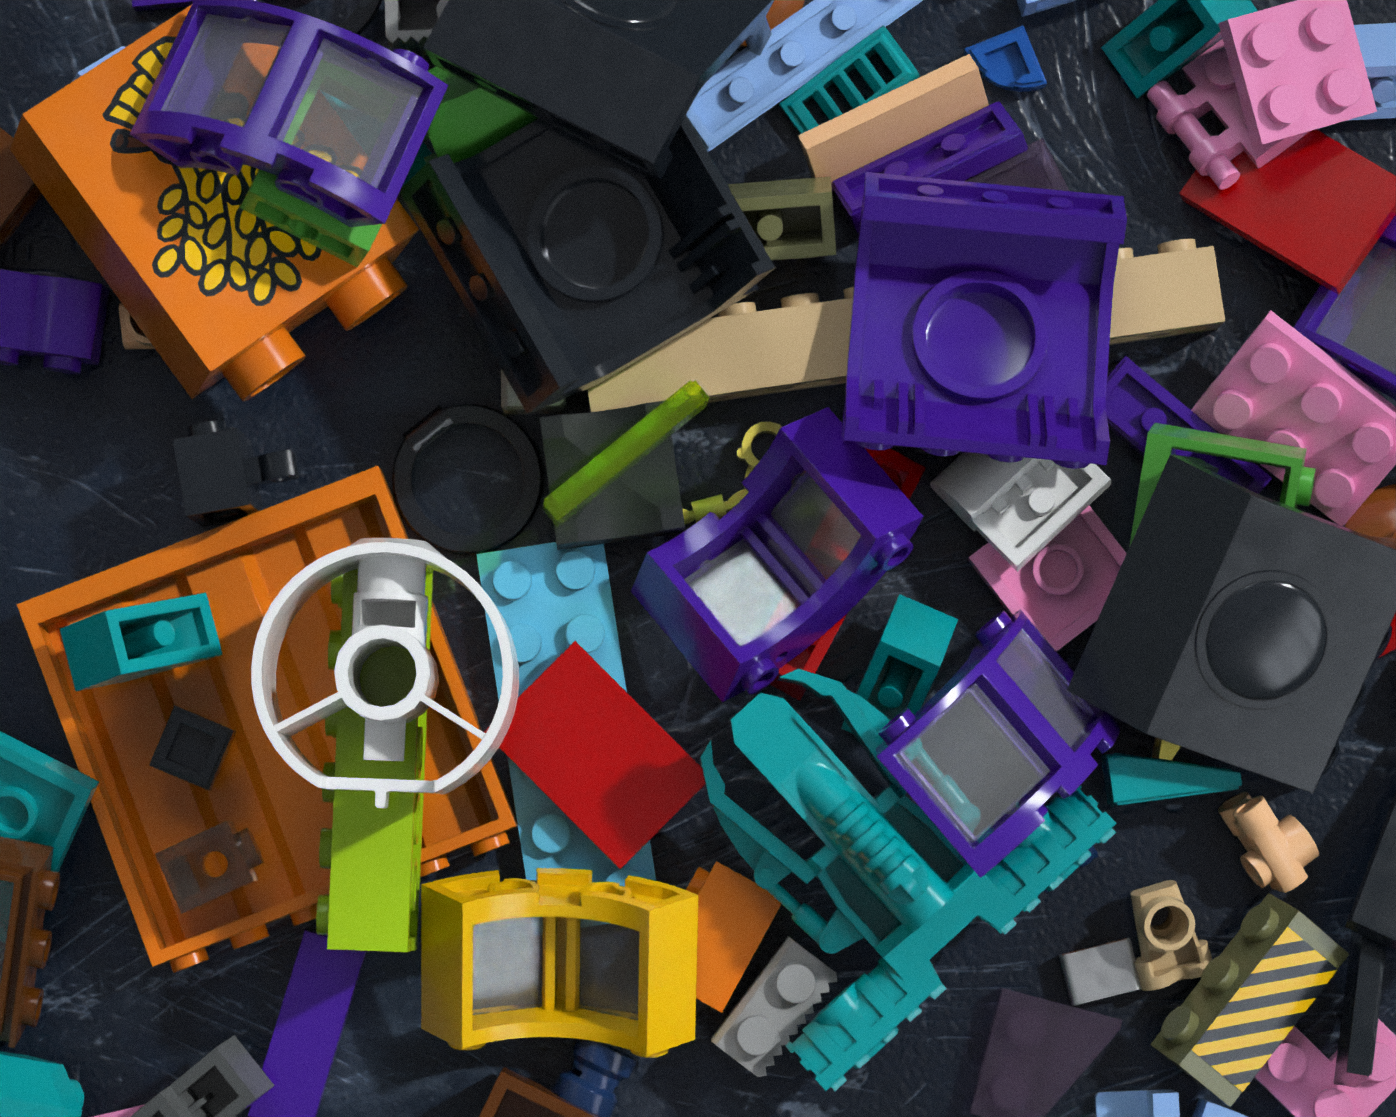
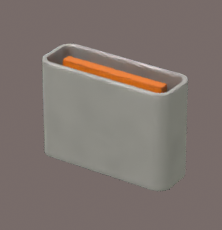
(1100, 971)

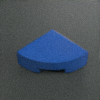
(1008, 61)

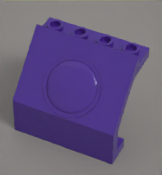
(982, 320)

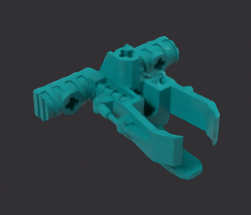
(881, 868)

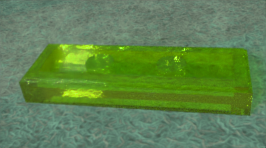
(625, 452)

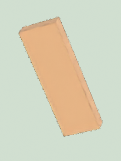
(894, 119)

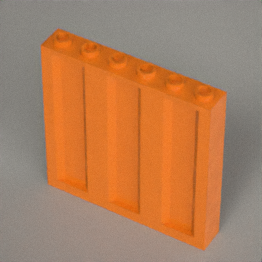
(120, 724)

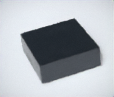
(192, 748)

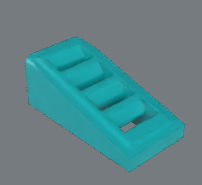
(857, 57)
(1145, 779)

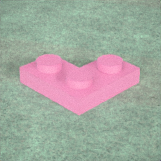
(1304, 1078)

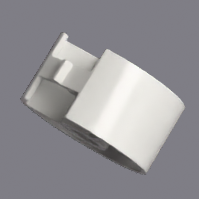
(386, 612)

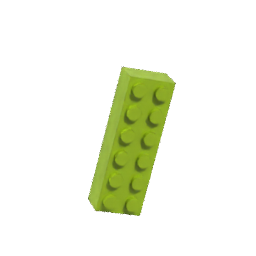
(370, 848)

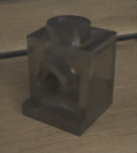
(186, 871)

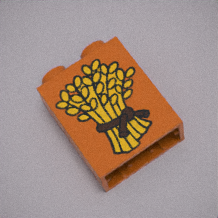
(176, 247)

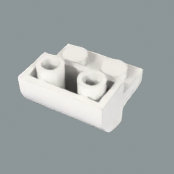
(1019, 502)

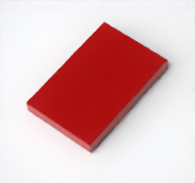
(1306, 206)
(599, 755)

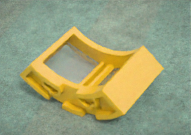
(559, 960)

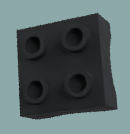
(637, 504)

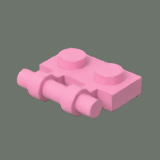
(1213, 91)

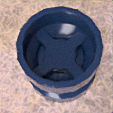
(594, 1076)

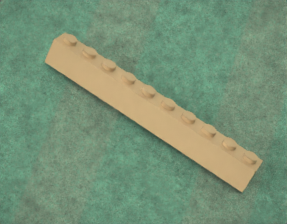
(808, 339)

